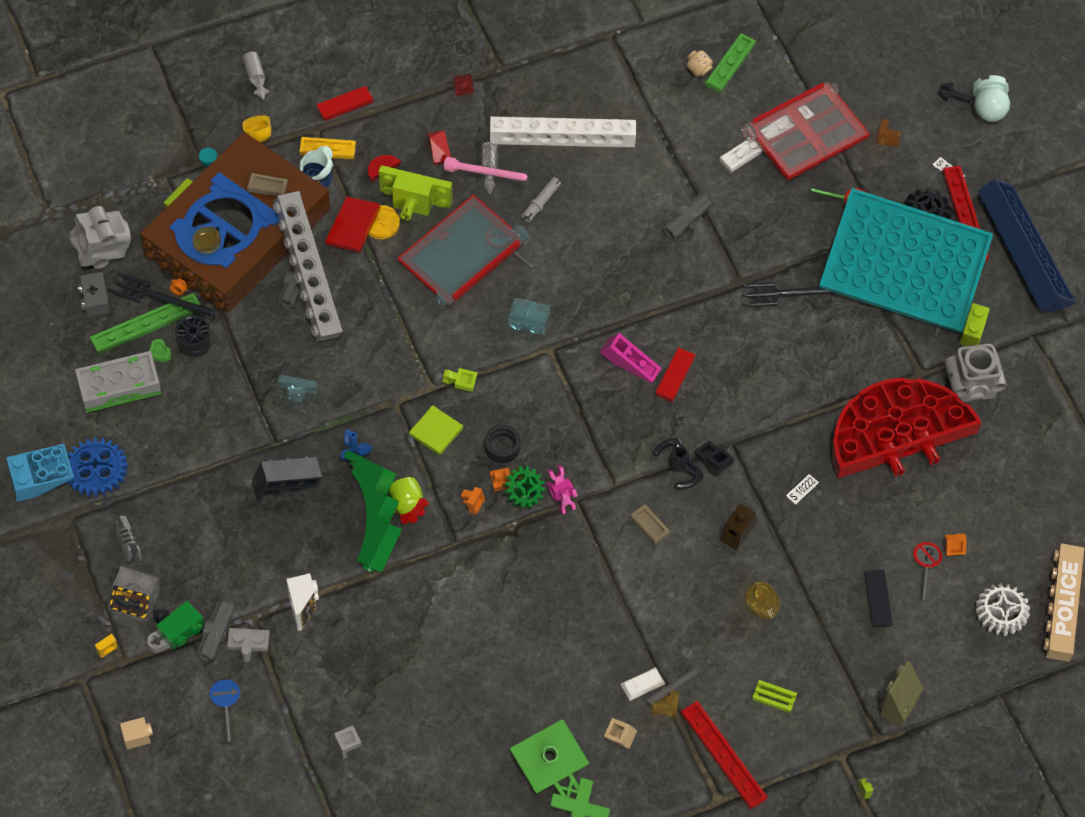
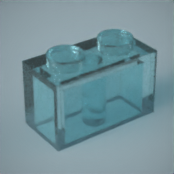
(529, 316)

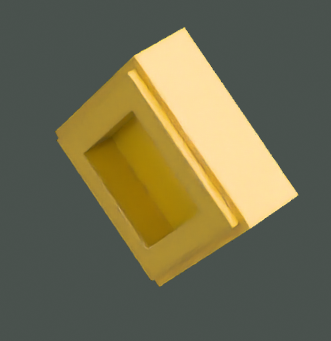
(106, 646)

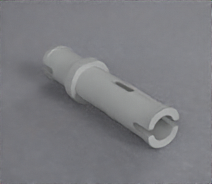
(537, 204)

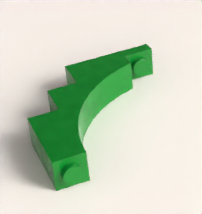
(379, 532)

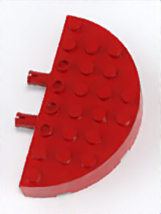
(898, 421)

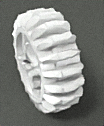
(1010, 603)

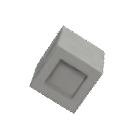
(346, 740)

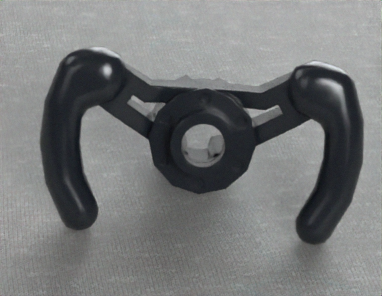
(680, 461)

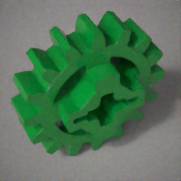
(529, 481)

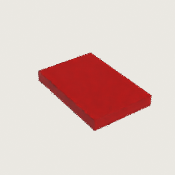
(353, 224)

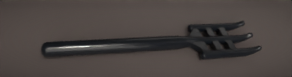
(143, 291)
(776, 293)

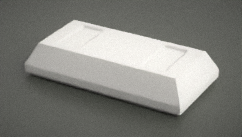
(642, 684)

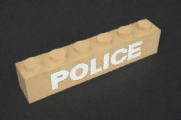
(1065, 602)

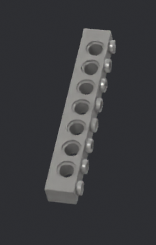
(293, 203)

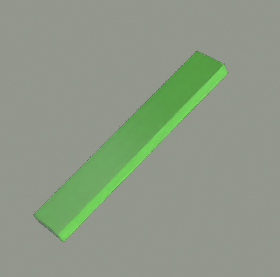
(141, 325)

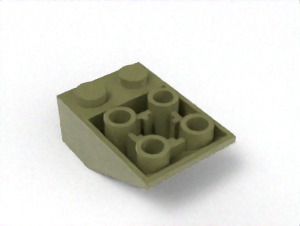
(901, 695)

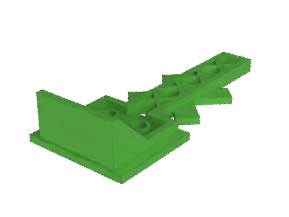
(545, 773)

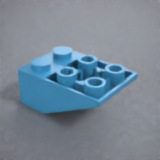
(38, 471)

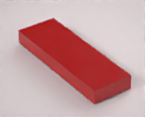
(345, 103)
(675, 374)

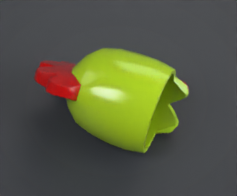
(410, 499)

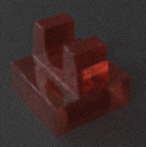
(463, 84)

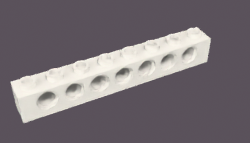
(563, 131)

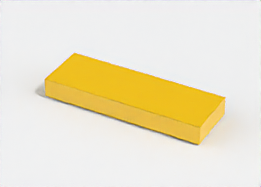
(340, 148)

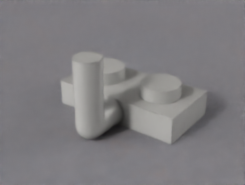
(248, 641)

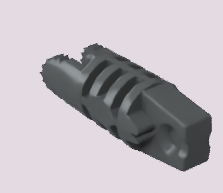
(127, 540)

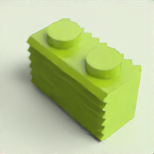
(974, 325)

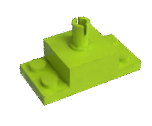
(414, 192)

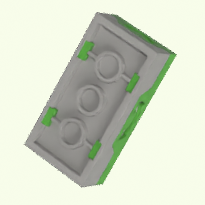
(118, 381)

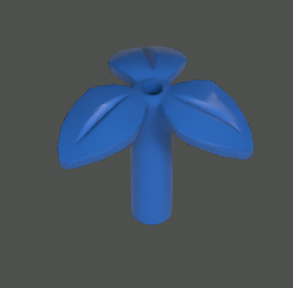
(350, 440)

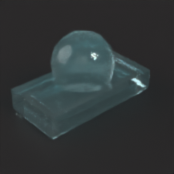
(297, 387)

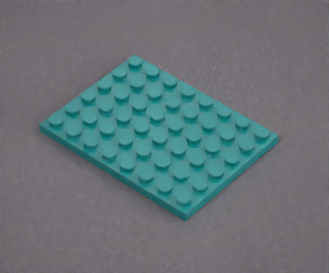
(906, 260)

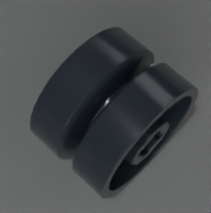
(193, 336)

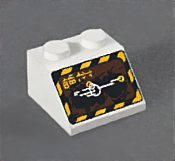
(303, 597)

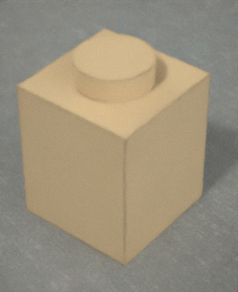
(136, 732)
(620, 733)

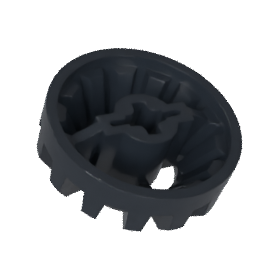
(945, 210)

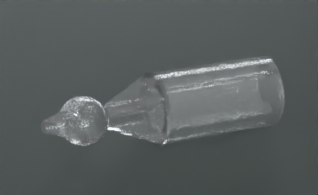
(489, 159)

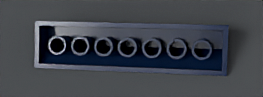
(1026, 246)

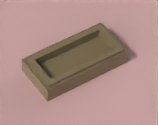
(267, 185)
(650, 524)

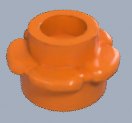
(178, 287)

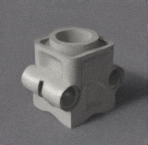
(100, 237)
(976, 372)

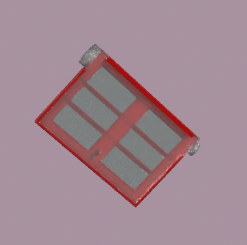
(806, 130)

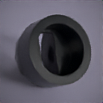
(160, 614)

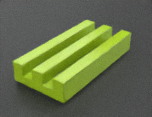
(761, 684)

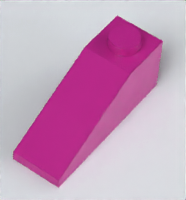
(629, 357)

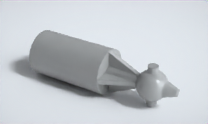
(255, 73)

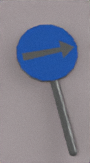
(225, 694)

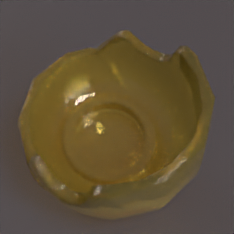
(207, 240)

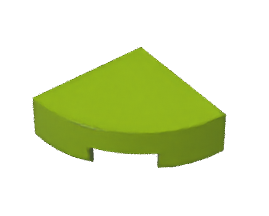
(865, 788)

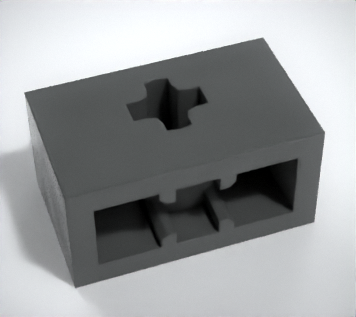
(94, 293)

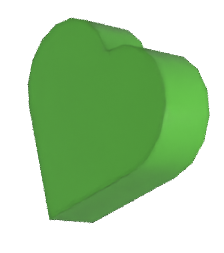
(160, 351)

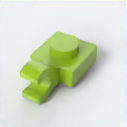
(463, 379)

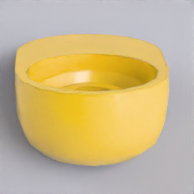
(258, 127)

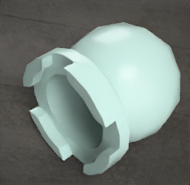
(991, 98)

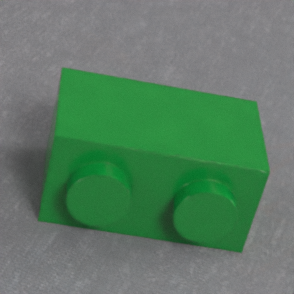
(180, 625)

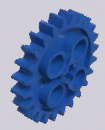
(95, 482)

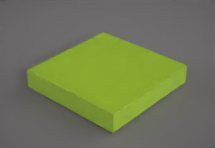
(436, 430)

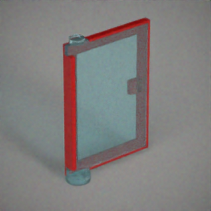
(462, 250)

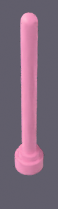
(452, 165)

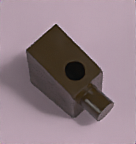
(741, 523)

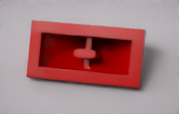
(438, 146)

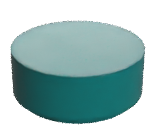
(207, 156)

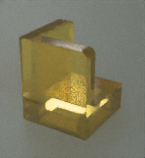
(667, 705)

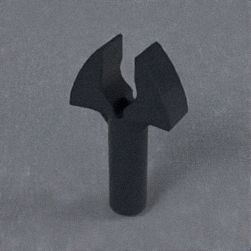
(952, 93)

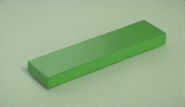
(730, 63)

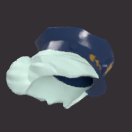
(318, 165)

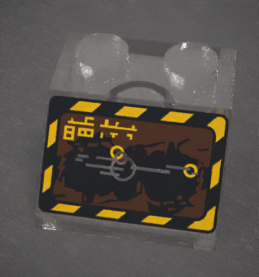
(133, 594)

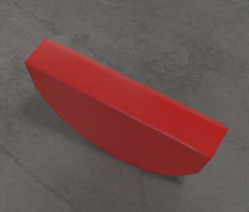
(384, 160)

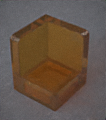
(888, 136)

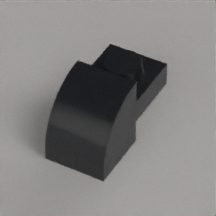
(714, 458)

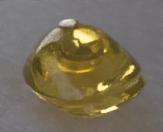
(763, 599)

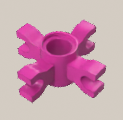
(561, 489)

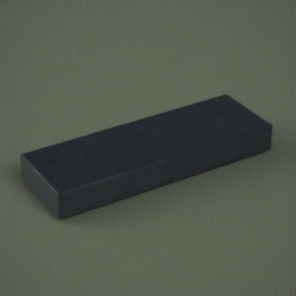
(878, 598)

